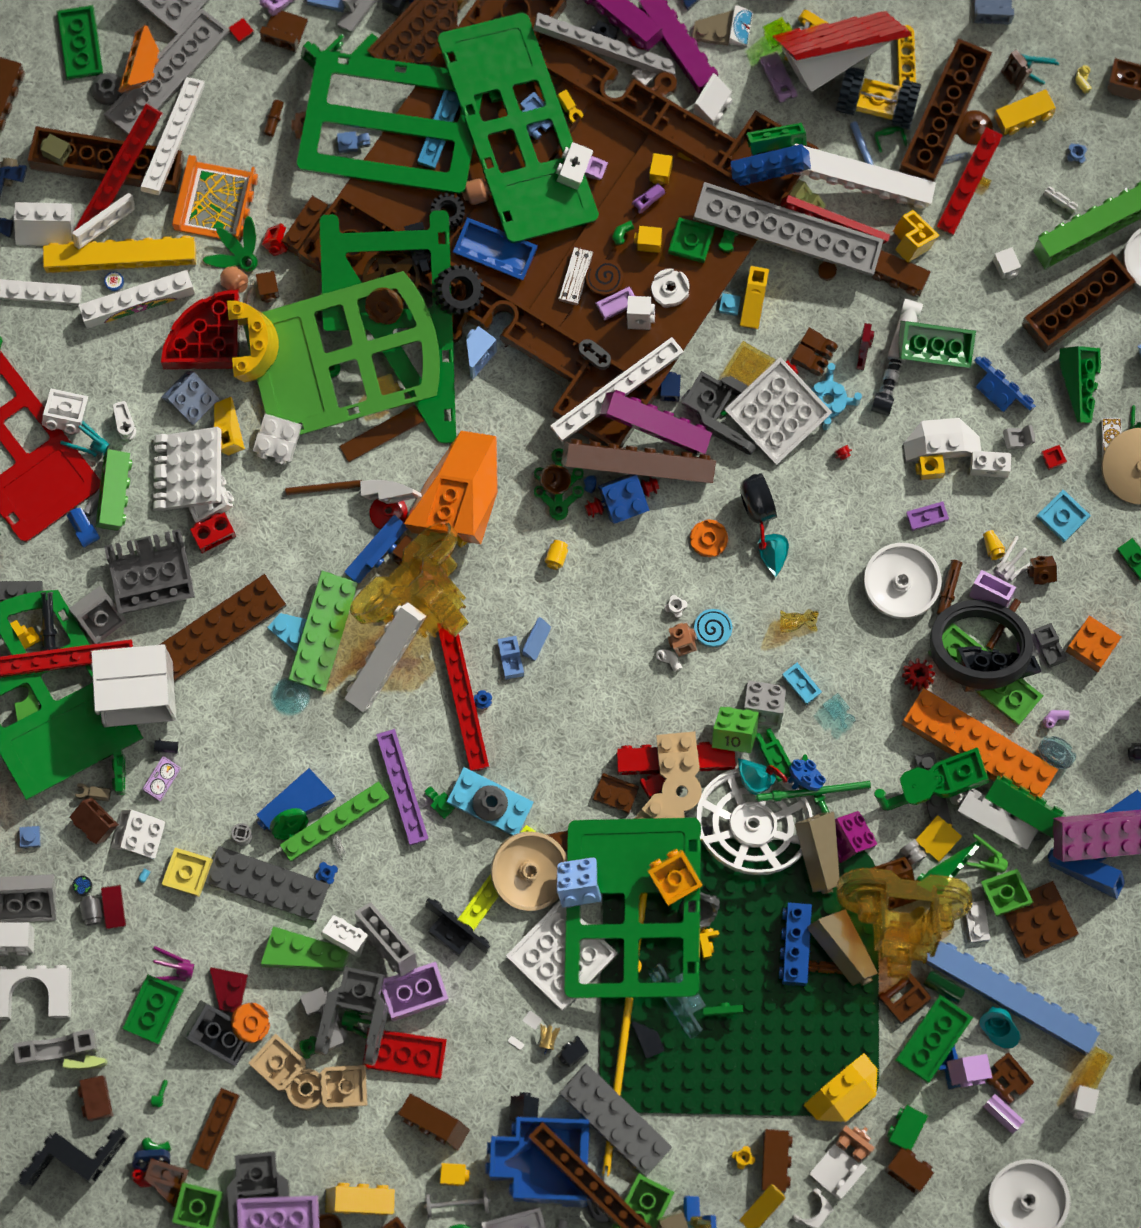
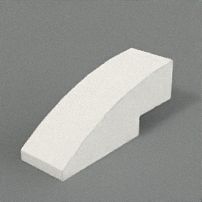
(387, 491)

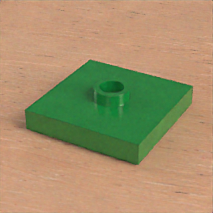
(691, 240)

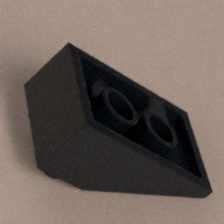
(214, 1033)

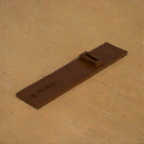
(381, 433)

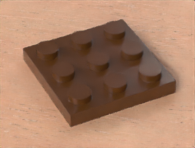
(1041, 923)

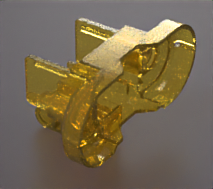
(427, 564)
(900, 934)

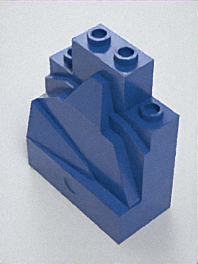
(533, 1174)

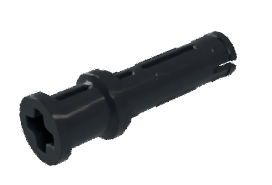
(47, 632)

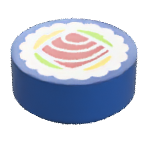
(114, 281)

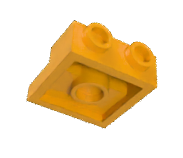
(674, 876)

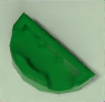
(723, 1010)

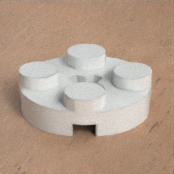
(674, 297)

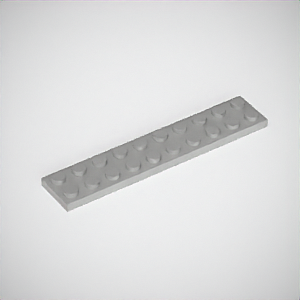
(788, 229)

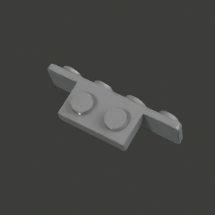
(355, 13)

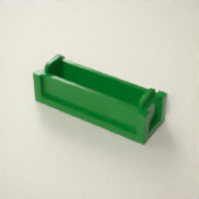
(776, 138)

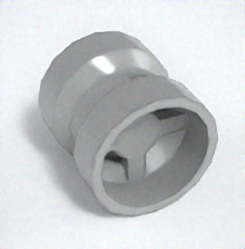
(244, 836)
(913, 853)

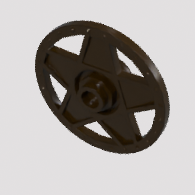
(387, 267)

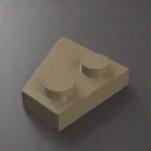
(714, 29)

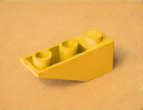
(754, 297)
(226, 419)

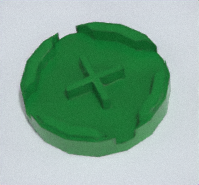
(288, 823)

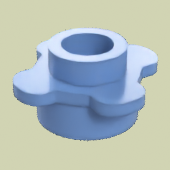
(1077, 148)

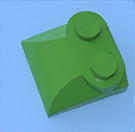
(1006, 892)

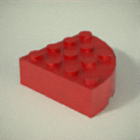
(203, 335)

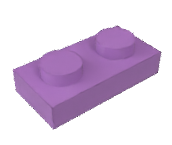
(927, 516)

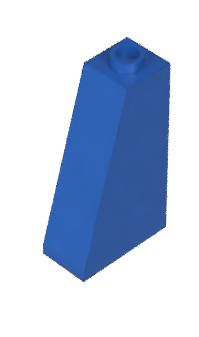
(304, 793)
(1093, 873)

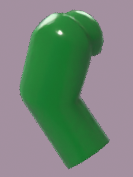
(148, 1144)

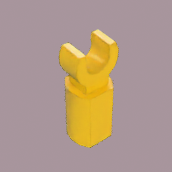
(569, 105)

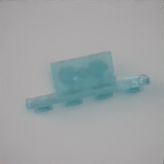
(681, 1007)

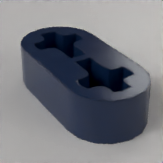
(146, 1154)

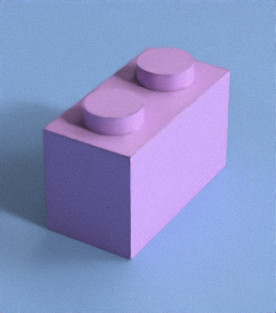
(992, 589)
(969, 1070)

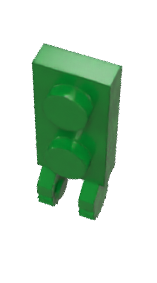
(774, 753)

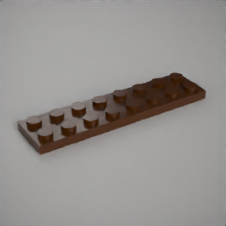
(223, 625)

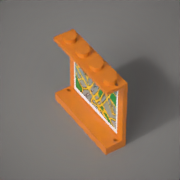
(213, 199)

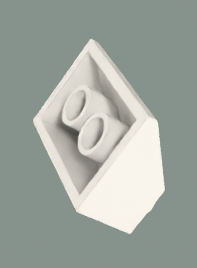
(43, 223)

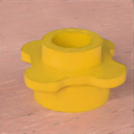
(737, 1155)

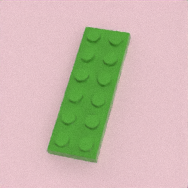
(322, 631)
(1012, 700)

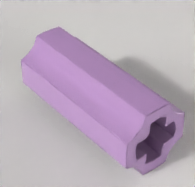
(1003, 1114)

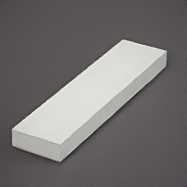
(103, 221)

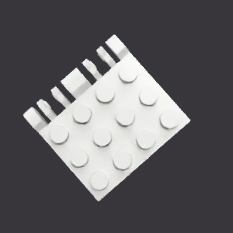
(190, 471)

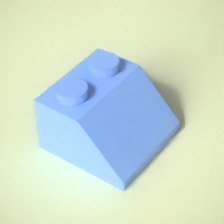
(480, 350)

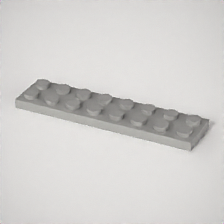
(174, 65)

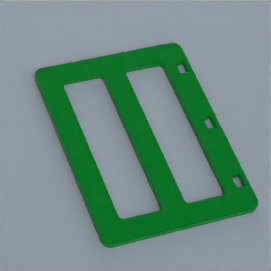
(378, 69)

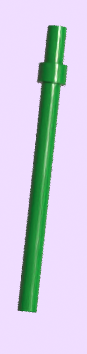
(777, 795)

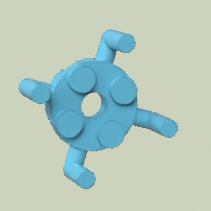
(838, 393)

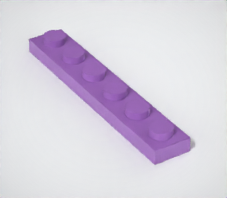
(402, 787)

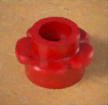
(843, 452)

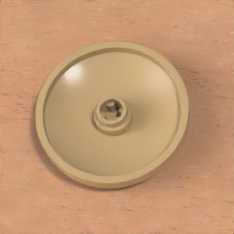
(1123, 466)
(527, 870)

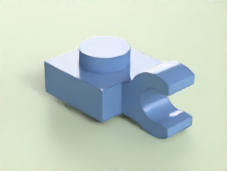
(349, 141)

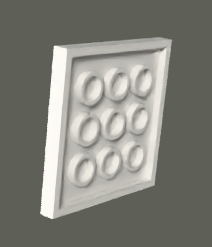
(778, 410)
(542, 956)

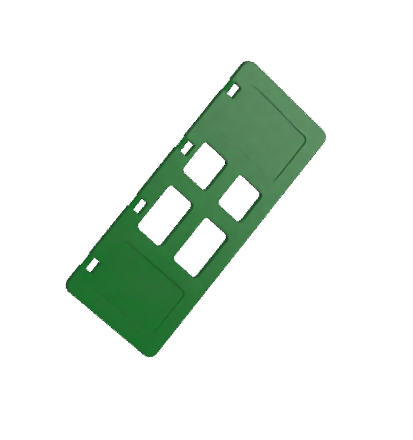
(496, 58)

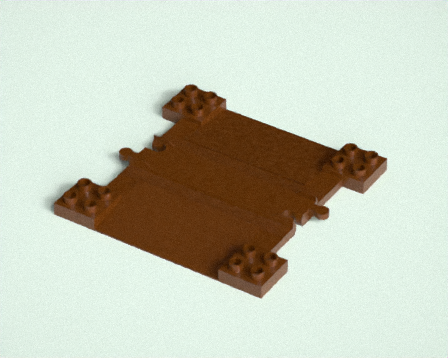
(619, 132)

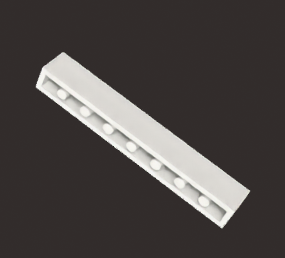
(869, 178)

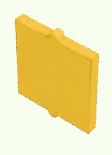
(938, 838)

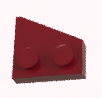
(865, 342)

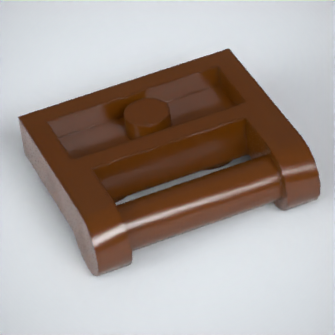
(909, 1002)

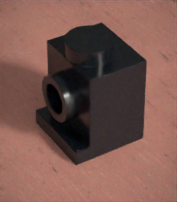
(573, 1052)

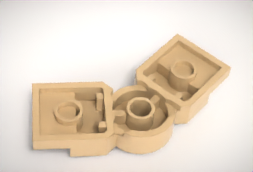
(678, 765)
(287, 1072)

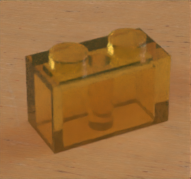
(1094, 1068)

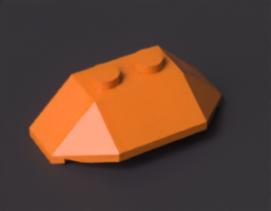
(140, 61)

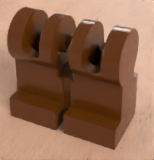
(811, 343)

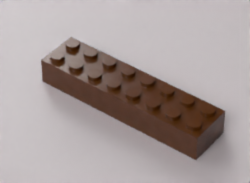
(945, 111)
(93, 157)

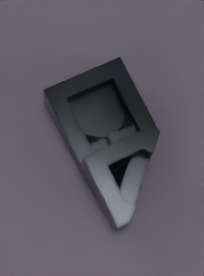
(648, 1039)

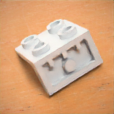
(138, 833)
(345, 935)
(837, 1172)

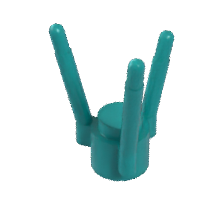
(1029, 59)
(98, 445)

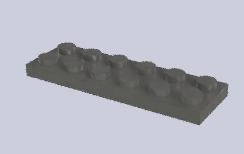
(267, 883)
(615, 1120)

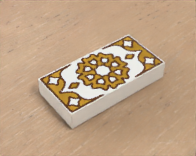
(1109, 429)

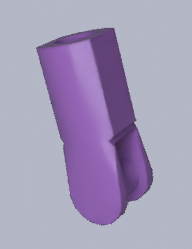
(650, 196)

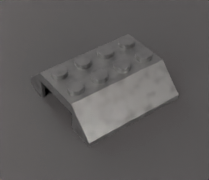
(150, 573)

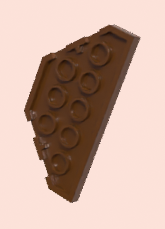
(416, 31)

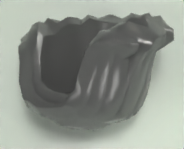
(708, 909)

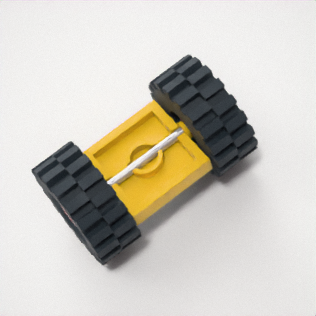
(878, 98)

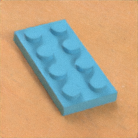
(470, 782)

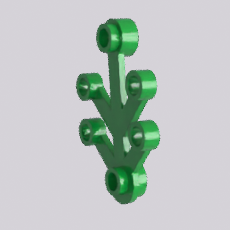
(559, 503)

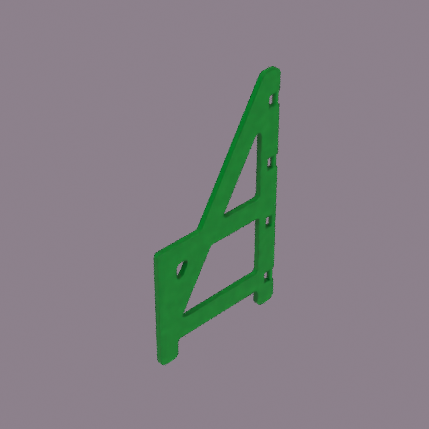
(339, 274)

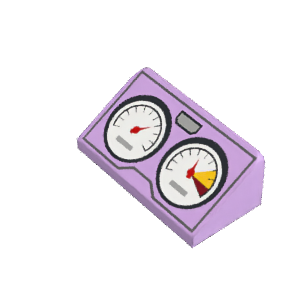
(161, 778)

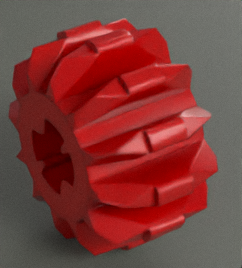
(912, 670)

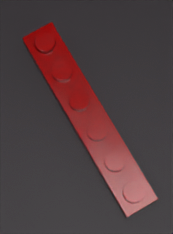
(969, 180)
(812, 210)

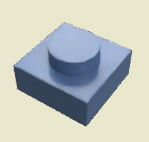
(30, 836)

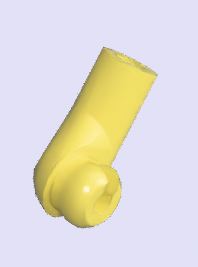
(1081, 79)

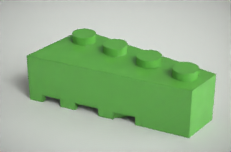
(298, 951)

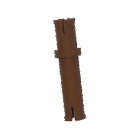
(955, 568)

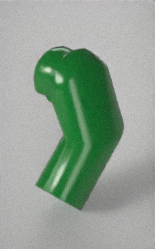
(619, 232)

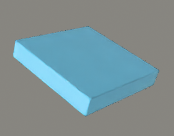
(1063, 516)

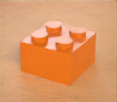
(1093, 644)

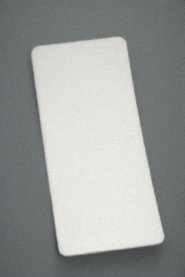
(530, 1019)

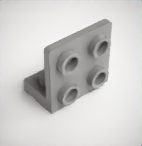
(768, 701)

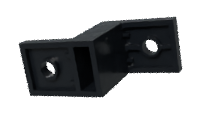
(74, 1158)

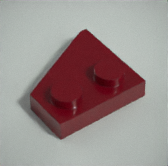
(229, 988)

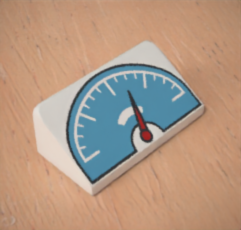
(740, 26)

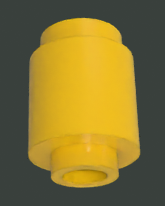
(556, 554)

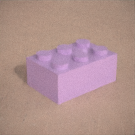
(414, 991)

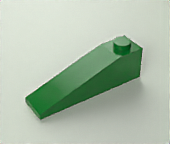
(1079, 371)
(952, 865)

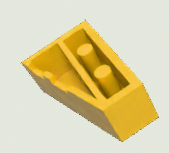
(360, 1199)

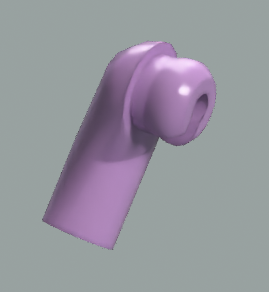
(1053, 716)

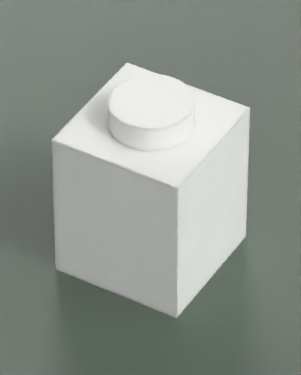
(1007, 263)

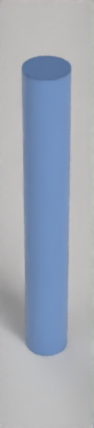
(861, 143)

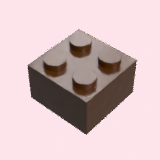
(909, 1171)

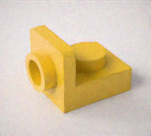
(26, 636)
(706, 946)

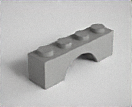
(53, 1049)

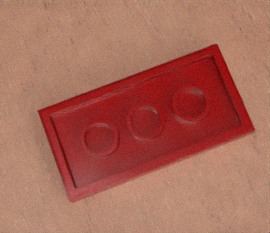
(409, 1054)

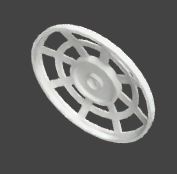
(743, 832)

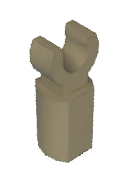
(96, 793)

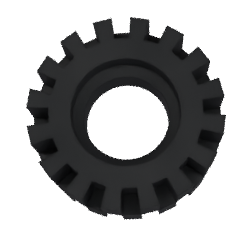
(453, 202)

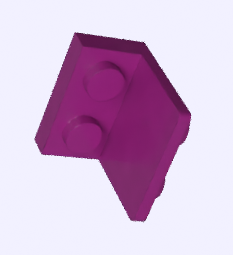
(852, 836)

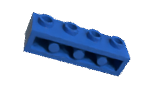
(770, 165)
(796, 944)

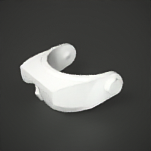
(818, 1220)

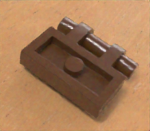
(1013, 1075)

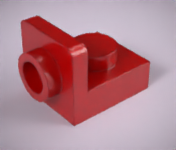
(273, 240)

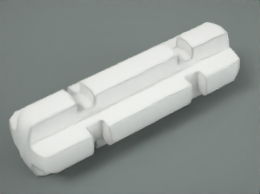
(1060, 200)

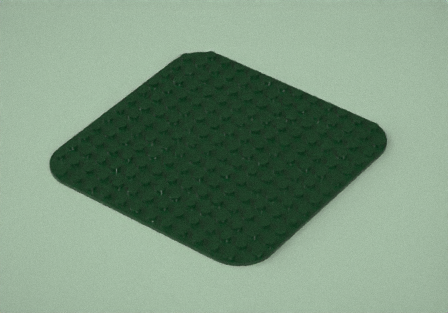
(788, 1035)

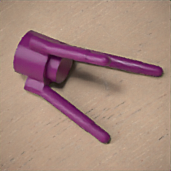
(184, 969)

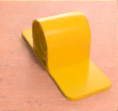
(762, 1208)

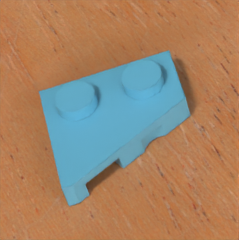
(288, 629)

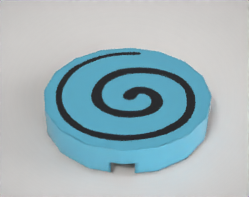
(713, 628)

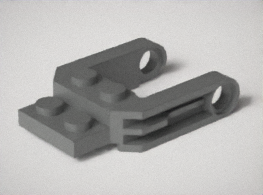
(708, 399)
(358, 993)
(254, 1175)

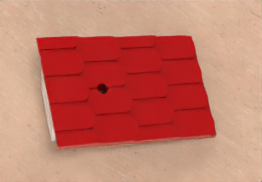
(832, 48)

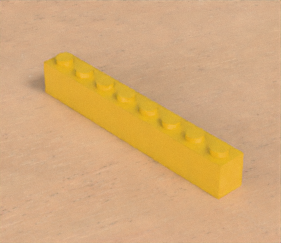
(120, 254)

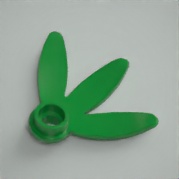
(241, 254)

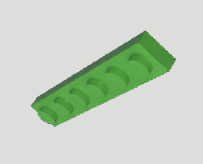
(334, 821)

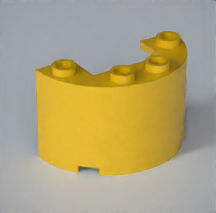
(262, 339)

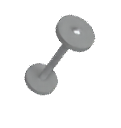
(429, 1206)

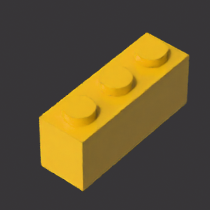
(1025, 112)

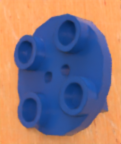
(806, 775)

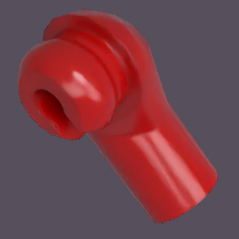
(137, 1177)

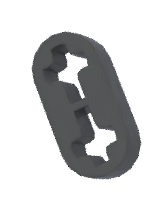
(597, 351)

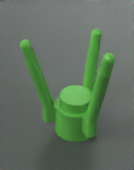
(994, 863)

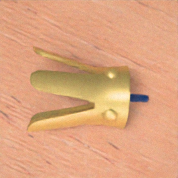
(548, 1037)

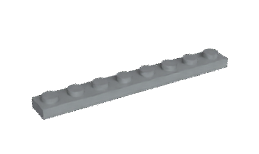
(603, 45)

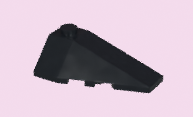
(988, 661)

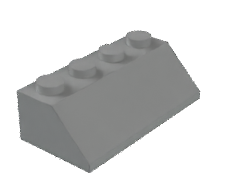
(27, 898)

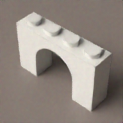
(56, 979)

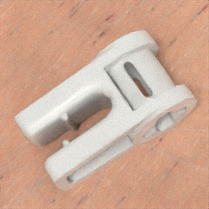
(124, 420)

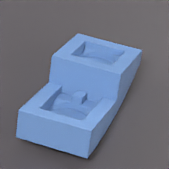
(510, 657)

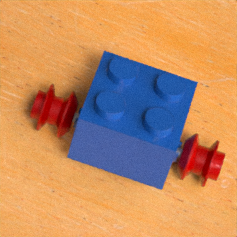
(623, 498)

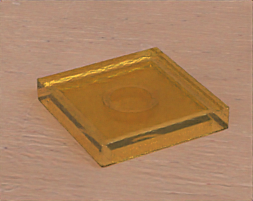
(748, 363)

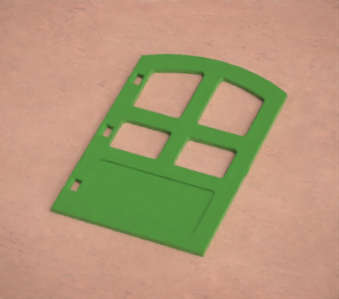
(299, 379)

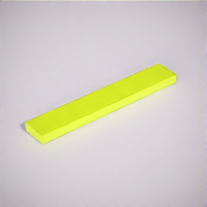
(482, 900)

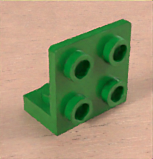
(310, 51)

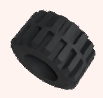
(472, 285)

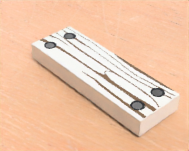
(575, 276)

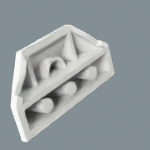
(941, 437)

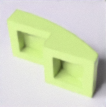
(804, 193)
(90, 1062)

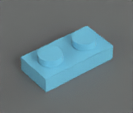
(801, 683)

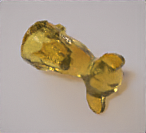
(793, 621)

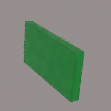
(80, 42)
(934, 1039)

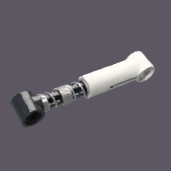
(884, 399)

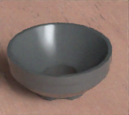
(106, 96)
(485, 812)

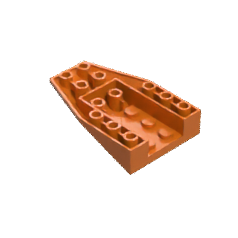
(460, 488)

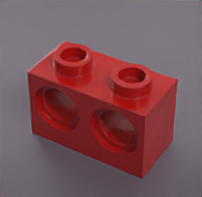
(215, 536)

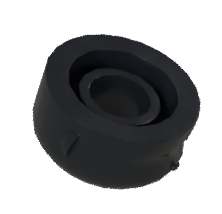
(757, 499)

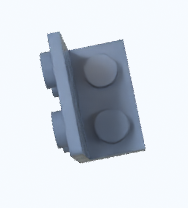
(993, 11)
(190, 396)

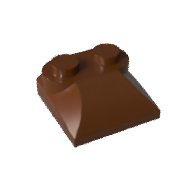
(1125, 80)

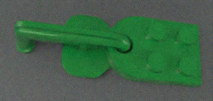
(943, 779)

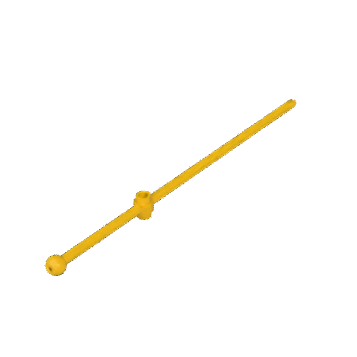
(623, 1043)

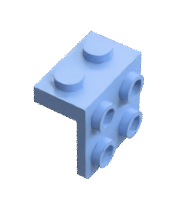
(578, 882)

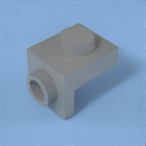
(1019, 437)

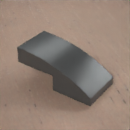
(1049, 645)

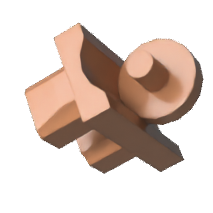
(856, 1139)

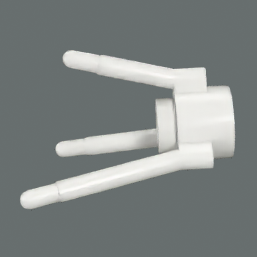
(1006, 570)

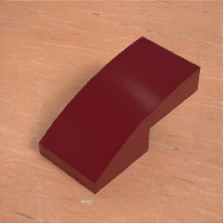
(113, 906)

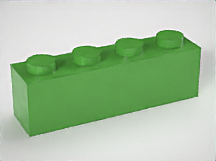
(113, 490)

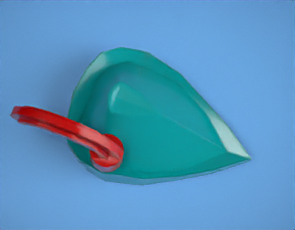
(773, 550)
(758, 777)

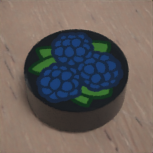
(82, 885)

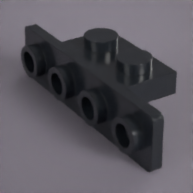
(452, 932)

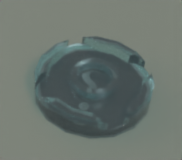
(1056, 752)

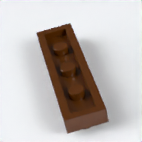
(214, 1129)

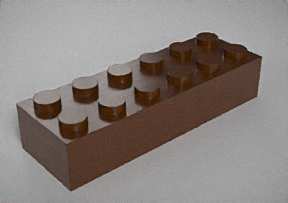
(1078, 303)

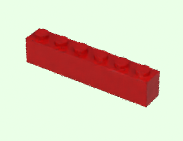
(645, 759)

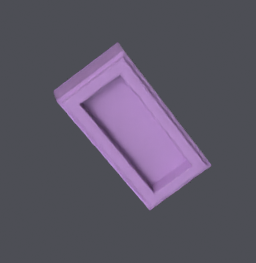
(614, 304)

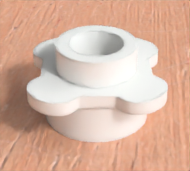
(674, 600)

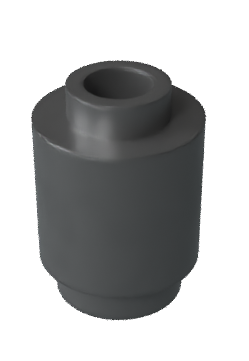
(91, 910)

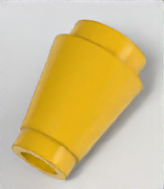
(994, 547)

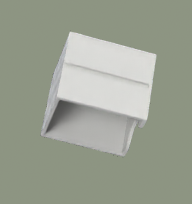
(134, 685)

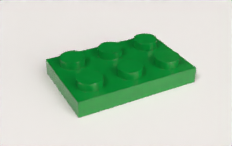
(153, 1009)

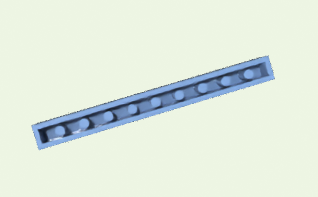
(1014, 997)

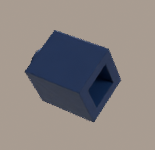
(671, 388)

